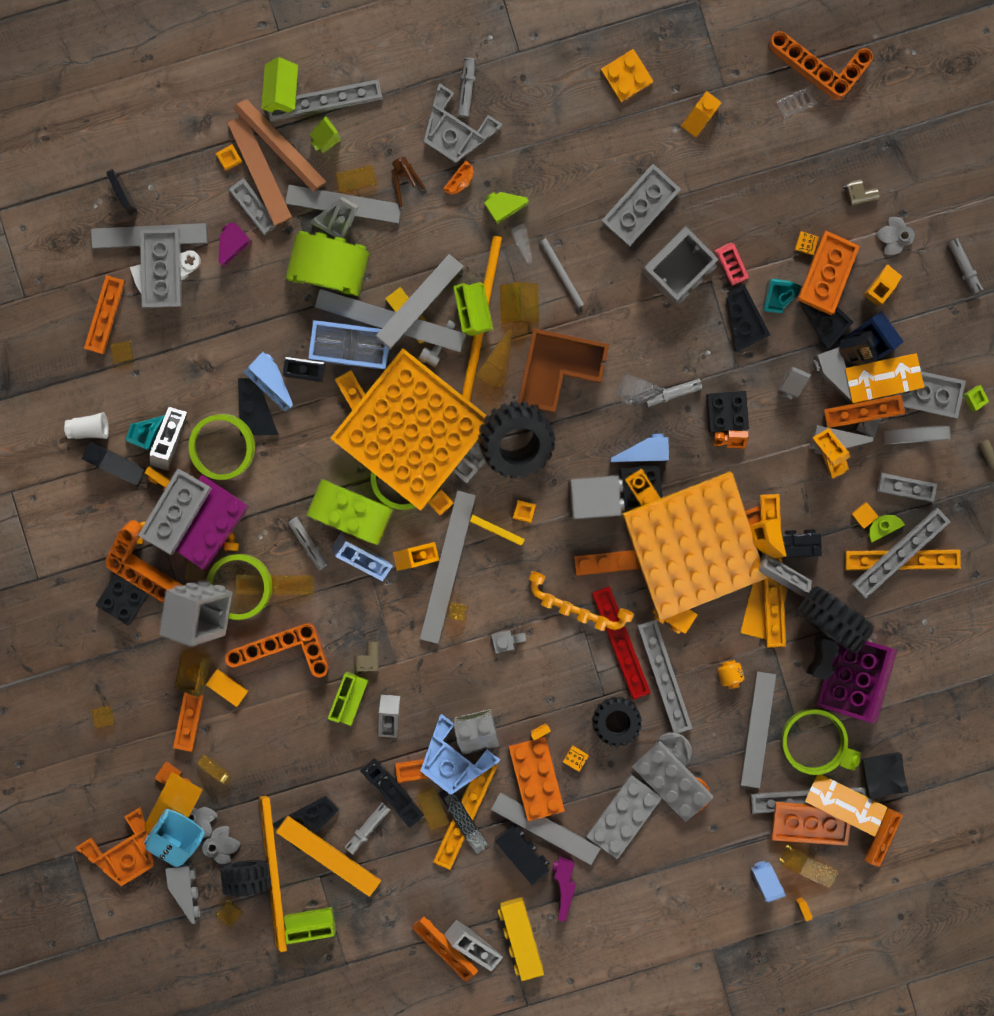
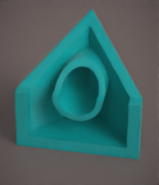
(779, 294)
(145, 432)

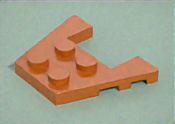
(125, 859)

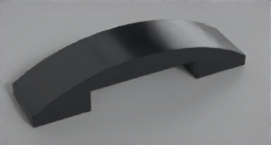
(392, 791)

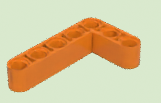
(818, 66)
(132, 568)
(281, 645)

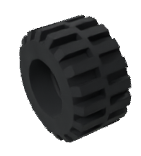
(624, 736)
(245, 878)

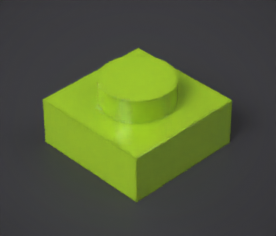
(976, 398)
(851, 759)

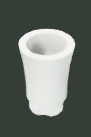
(87, 427)

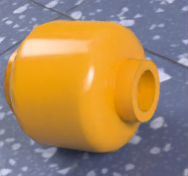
(730, 674)

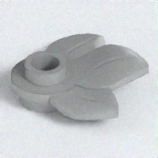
(892, 236)
(202, 818)
(223, 845)

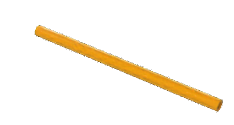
(477, 339)

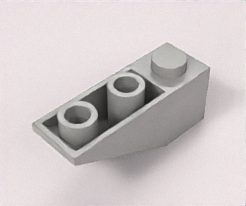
(181, 885)

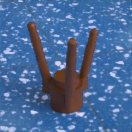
(403, 169)

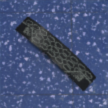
(464, 821)

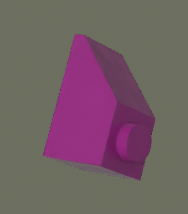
(231, 243)

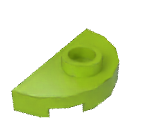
(884, 525)

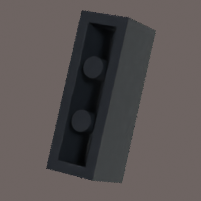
(523, 853)

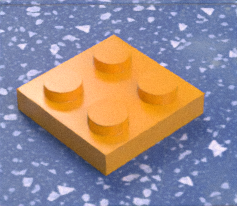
(626, 75)

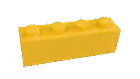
(521, 938)

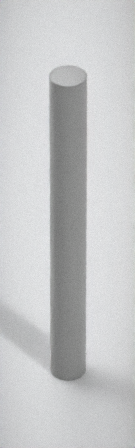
(561, 272)

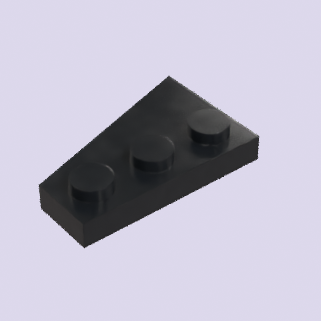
(745, 319)
(827, 327)
(254, 409)
(313, 815)

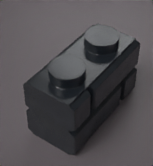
(303, 369)
(802, 545)

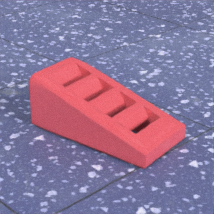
(737, 260)

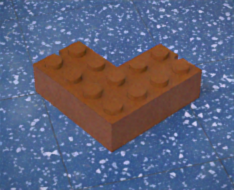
(556, 356)

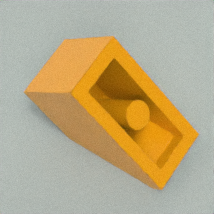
(701, 114)
(415, 556)

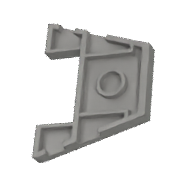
(452, 136)

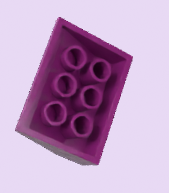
(211, 525)
(858, 681)

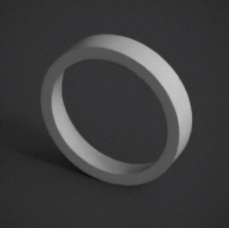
(916, 435)

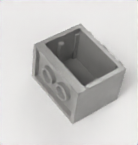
(680, 266)
(595, 497)
(195, 613)

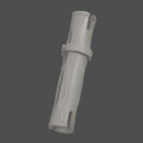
(466, 87)
(965, 267)
(675, 392)
(307, 543)
(372, 822)

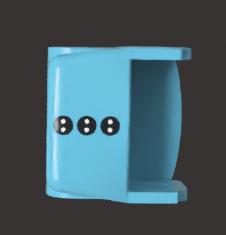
(174, 838)

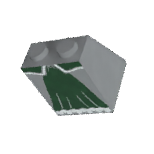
(476, 732)

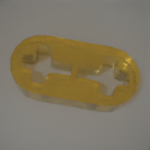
(214, 769)

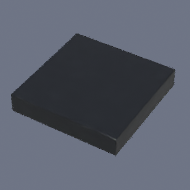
(121, 191)

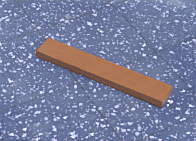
(280, 145)
(260, 171)

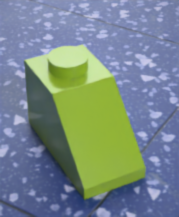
(324, 136)
(504, 205)

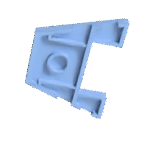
(449, 767)

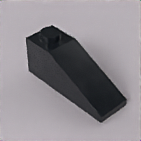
(113, 463)

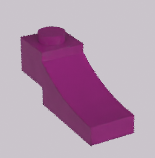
(562, 871)

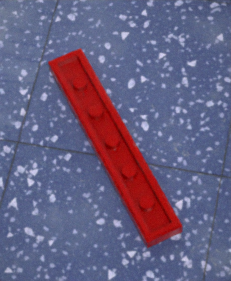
(622, 644)

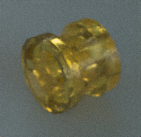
(457, 611)

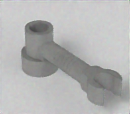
(431, 356)

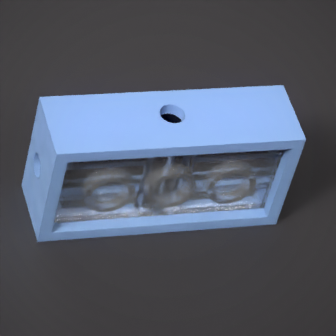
(347, 345)

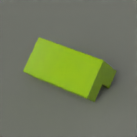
(279, 85)
(473, 308)
(348, 698)
(309, 925)

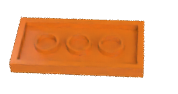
(828, 272)
(536, 778)
(807, 825)

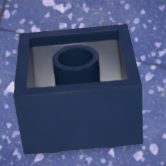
(885, 334)

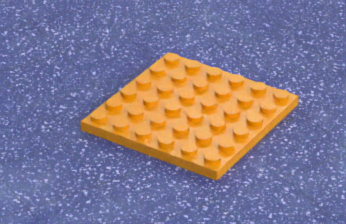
(411, 429)
(694, 545)

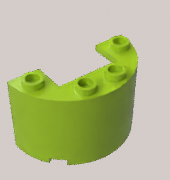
(327, 263)

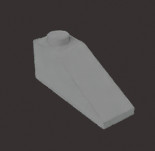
(832, 369)
(846, 438)
(167, 439)
(472, 945)

